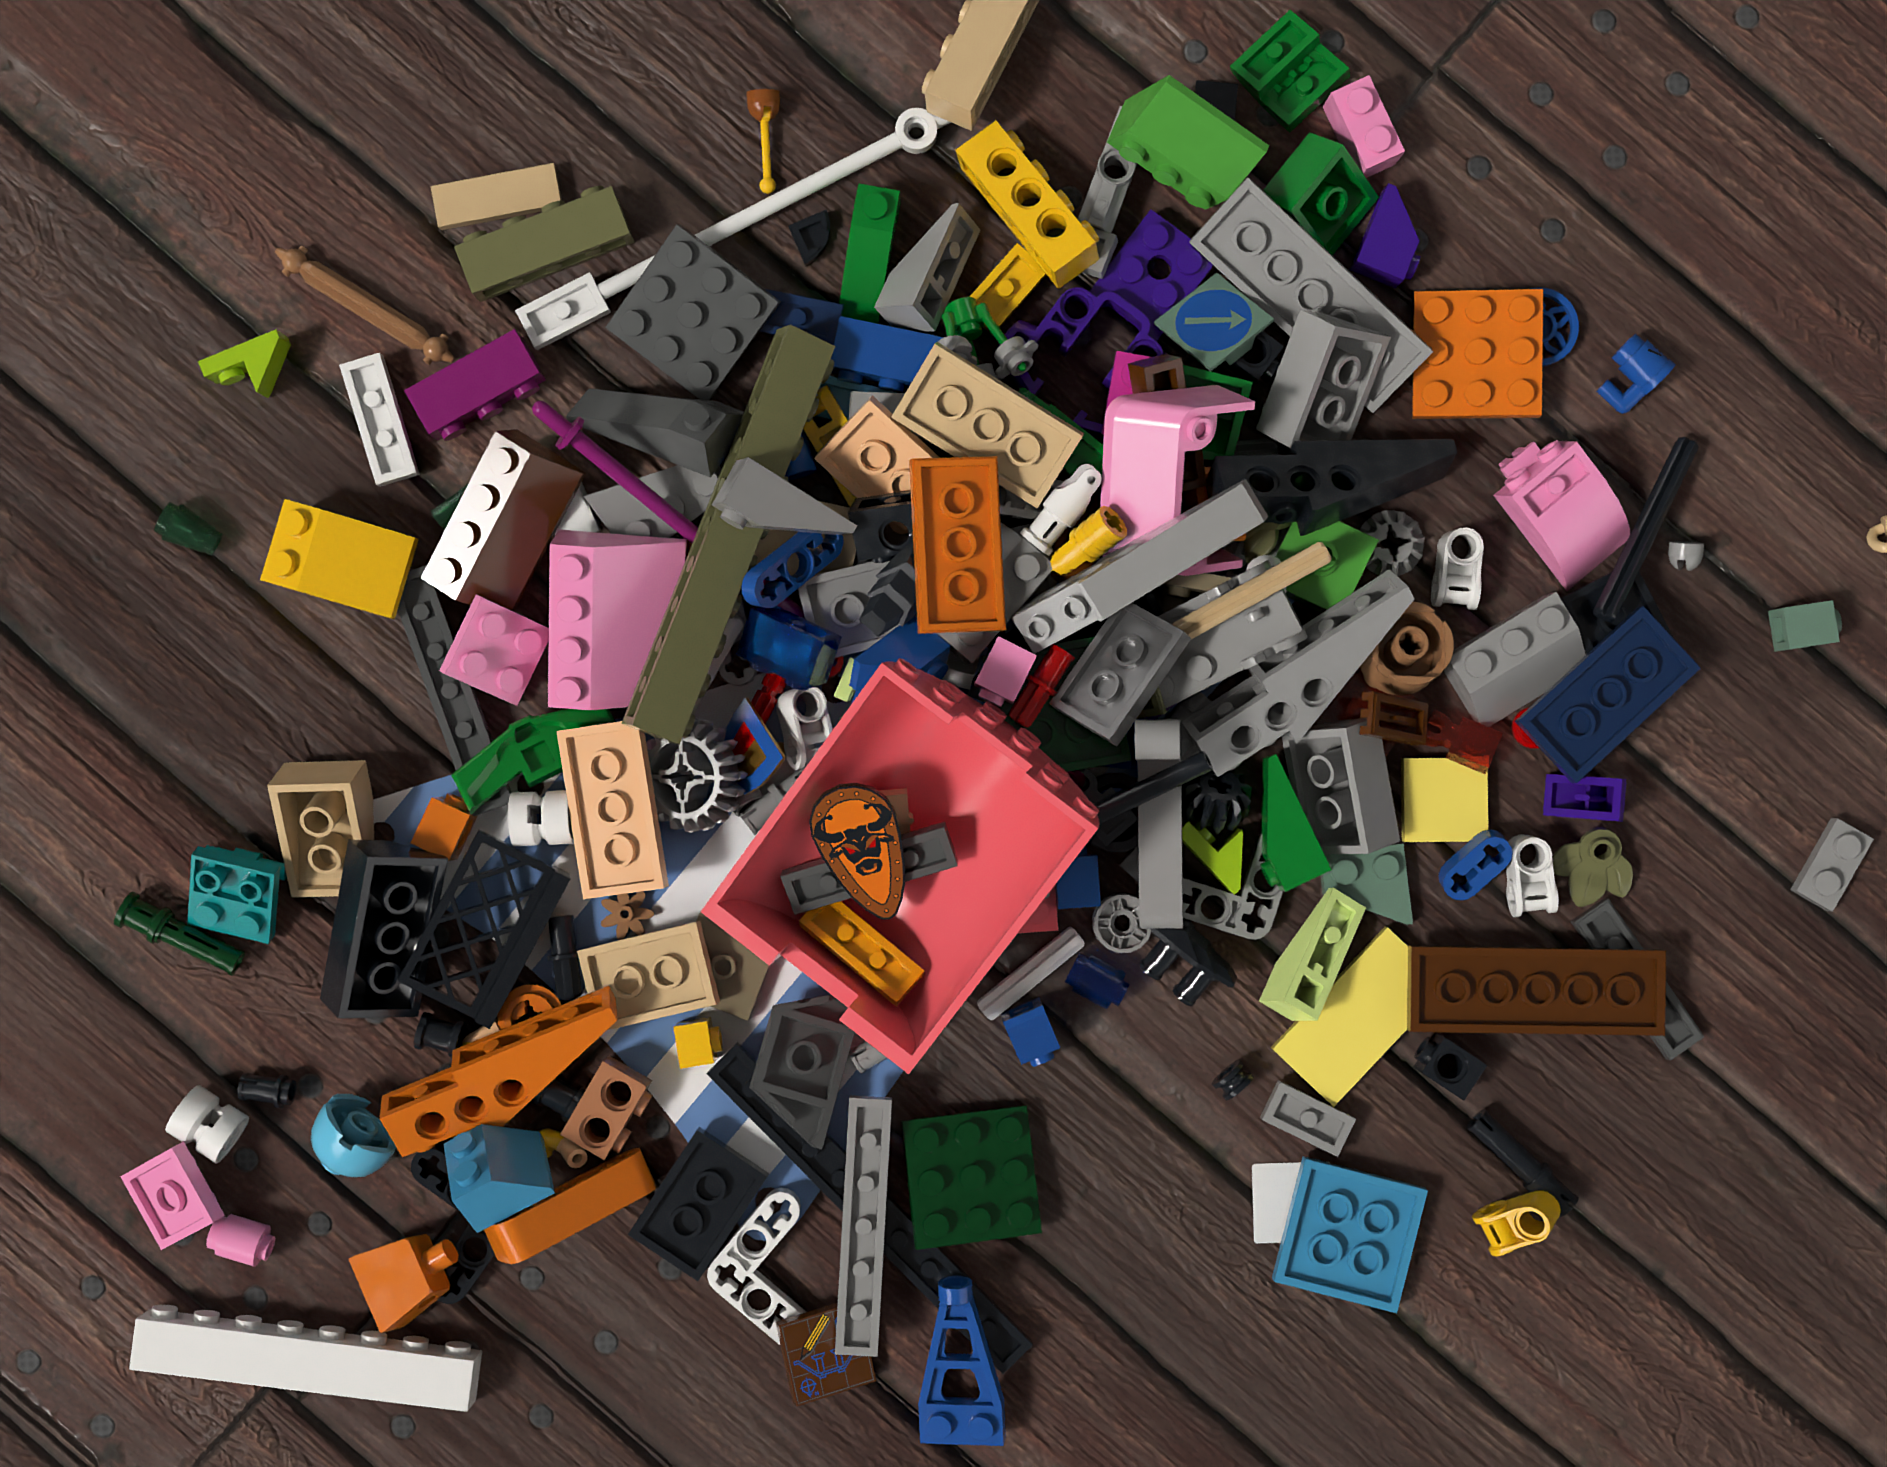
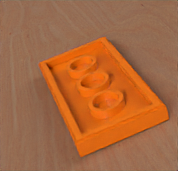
(957, 544)

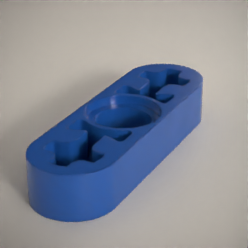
(775, 567)

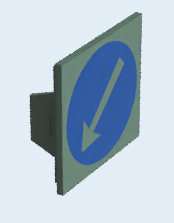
(1214, 323)

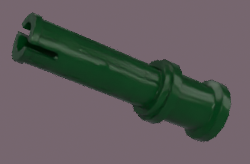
(162, 926)

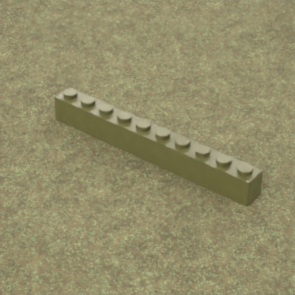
(720, 552)

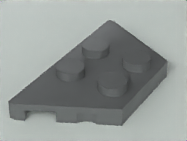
(803, 1063)

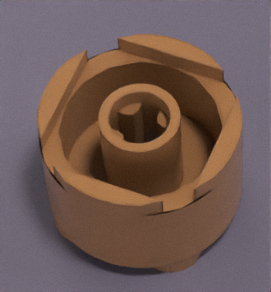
(1430, 653)

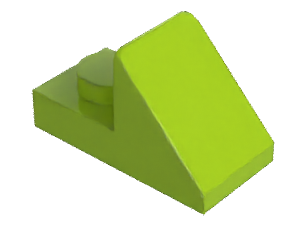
(259, 357)
(1223, 861)

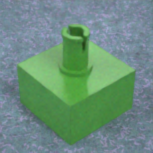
(1336, 580)

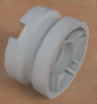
(1104, 928)

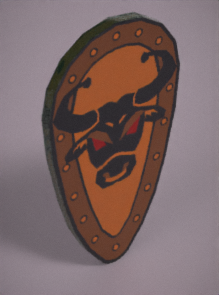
(861, 845)

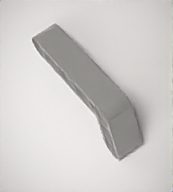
(1159, 828)

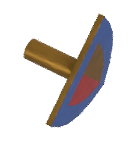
(757, 744)

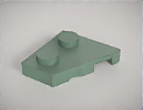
(1373, 881)

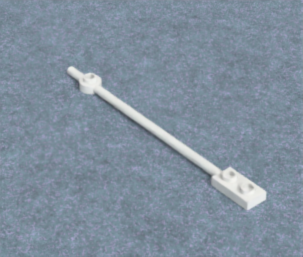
(584, 300)

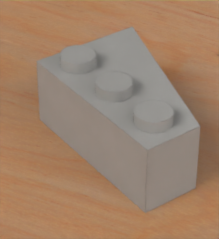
(679, 486)

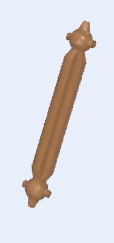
(365, 305)

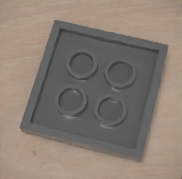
(693, 313)

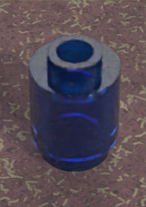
(1097, 981)

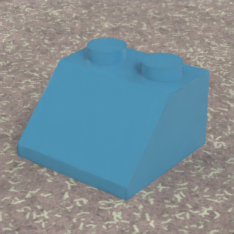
(496, 1173)

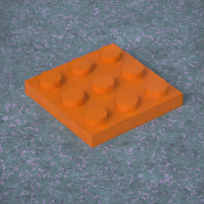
(1482, 354)

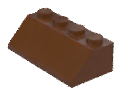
(503, 521)

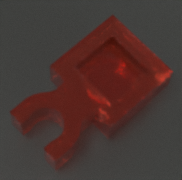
(1468, 742)

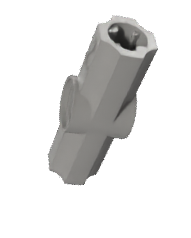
(1107, 194)

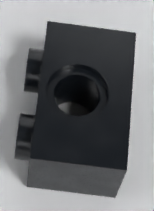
(873, 534)

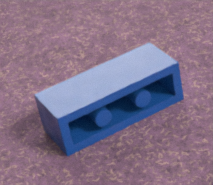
(879, 353)

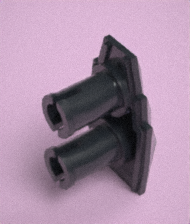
(893, 594)
(1196, 950)

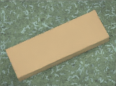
(495, 196)

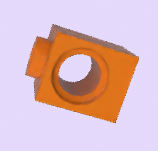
(444, 827)

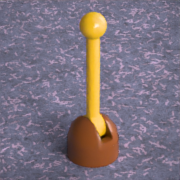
(764, 106)

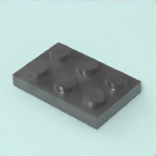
(1120, 672)

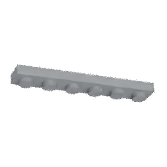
(863, 1226)

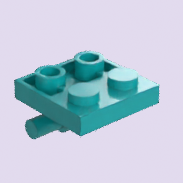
(234, 892)

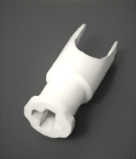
(1063, 508)

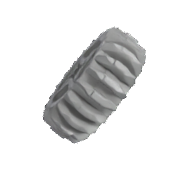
(687, 806)

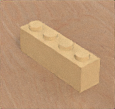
(975, 58)

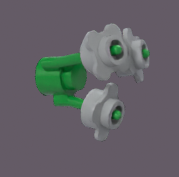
(965, 323)

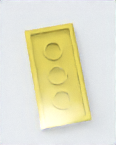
(1357, 1021)

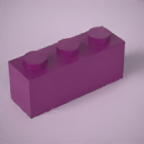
(476, 386)

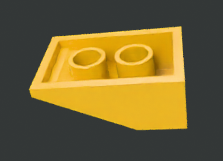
(339, 559)

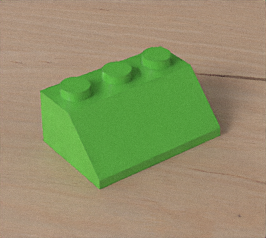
(1185, 142)

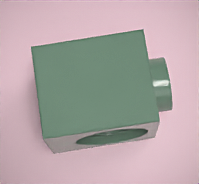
(1805, 625)

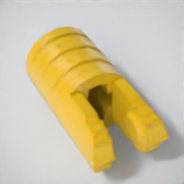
(1089, 540)

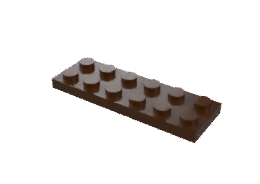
(1536, 990)

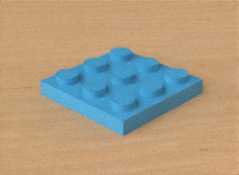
(1349, 1234)

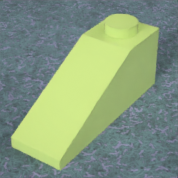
(1313, 958)

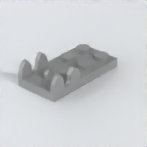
(1233, 644)

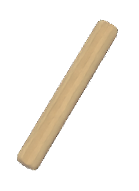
(1254, 590)

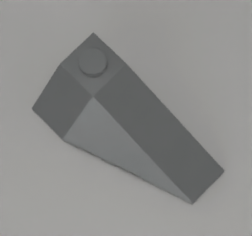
(671, 428)

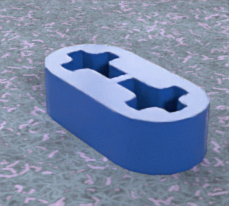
(1475, 865)

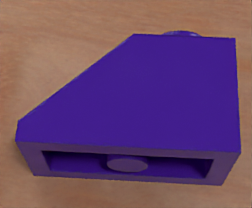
(1388, 242)

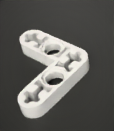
(748, 1261)

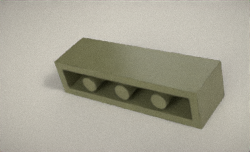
(544, 243)

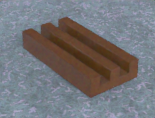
(1374, 715)

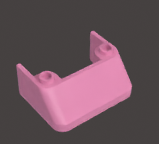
(1146, 457)

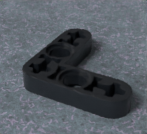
(432, 1183)

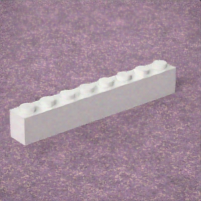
(306, 1358)

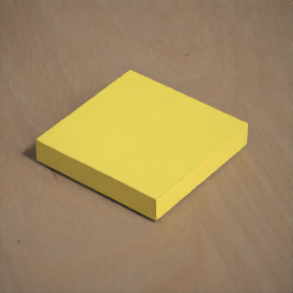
(1442, 801)

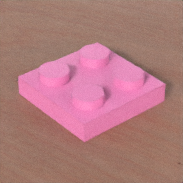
(496, 650)
(172, 1195)

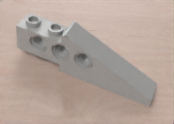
(1138, 567)
(1326, 659)

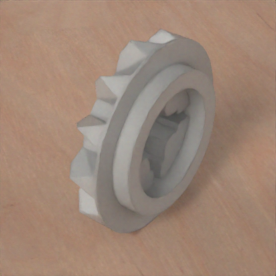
(1402, 527)

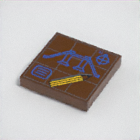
(811, 1360)

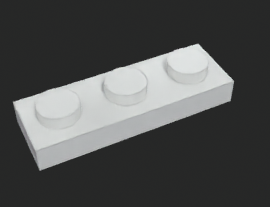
(379, 419)

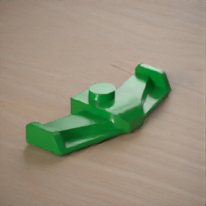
(525, 748)

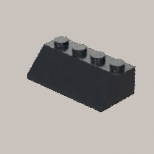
(378, 919)

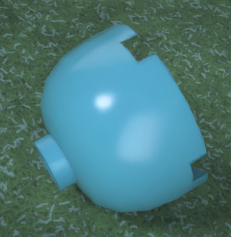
(350, 1137)

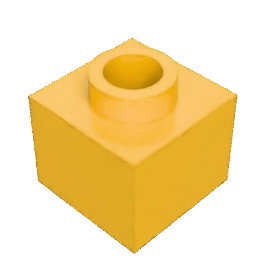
(697, 1042)

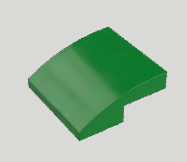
(1289, 71)

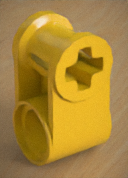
(1511, 1225)

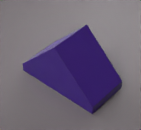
(1588, 799)

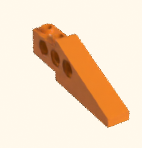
(525, 1052)

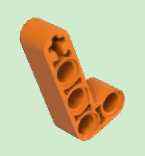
(572, 1207)

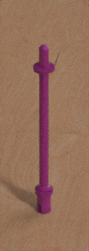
(571, 434)

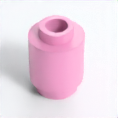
(241, 1240)

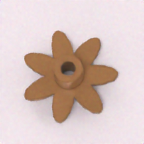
(635, 914)

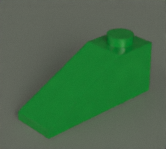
(869, 251)
(1287, 837)

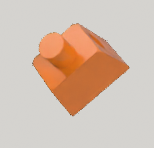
(403, 1278)

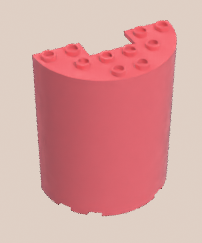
(1008, 816)

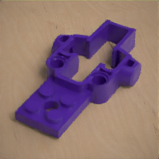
(1127, 291)

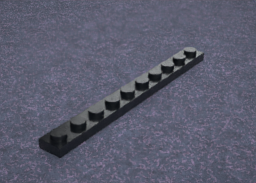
(827, 1171)

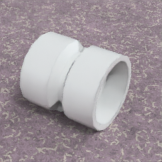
(555, 818)
(192, 1121)

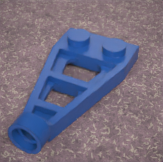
(960, 1418)

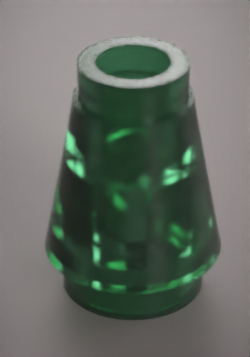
(187, 529)

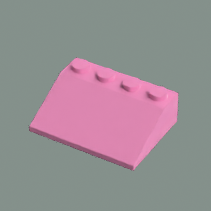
(605, 613)

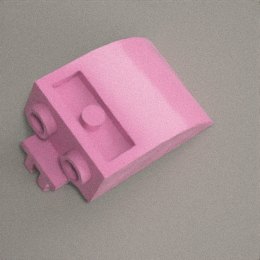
(1563, 508)

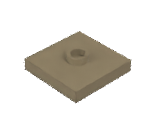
(735, 970)

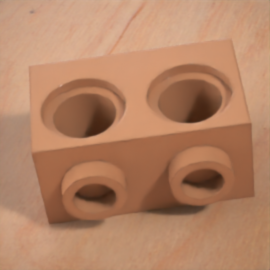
(600, 1103)

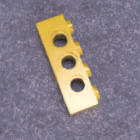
(1059, 256)

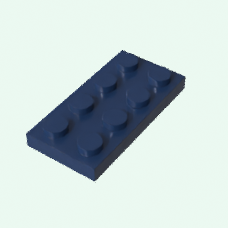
(1607, 694)

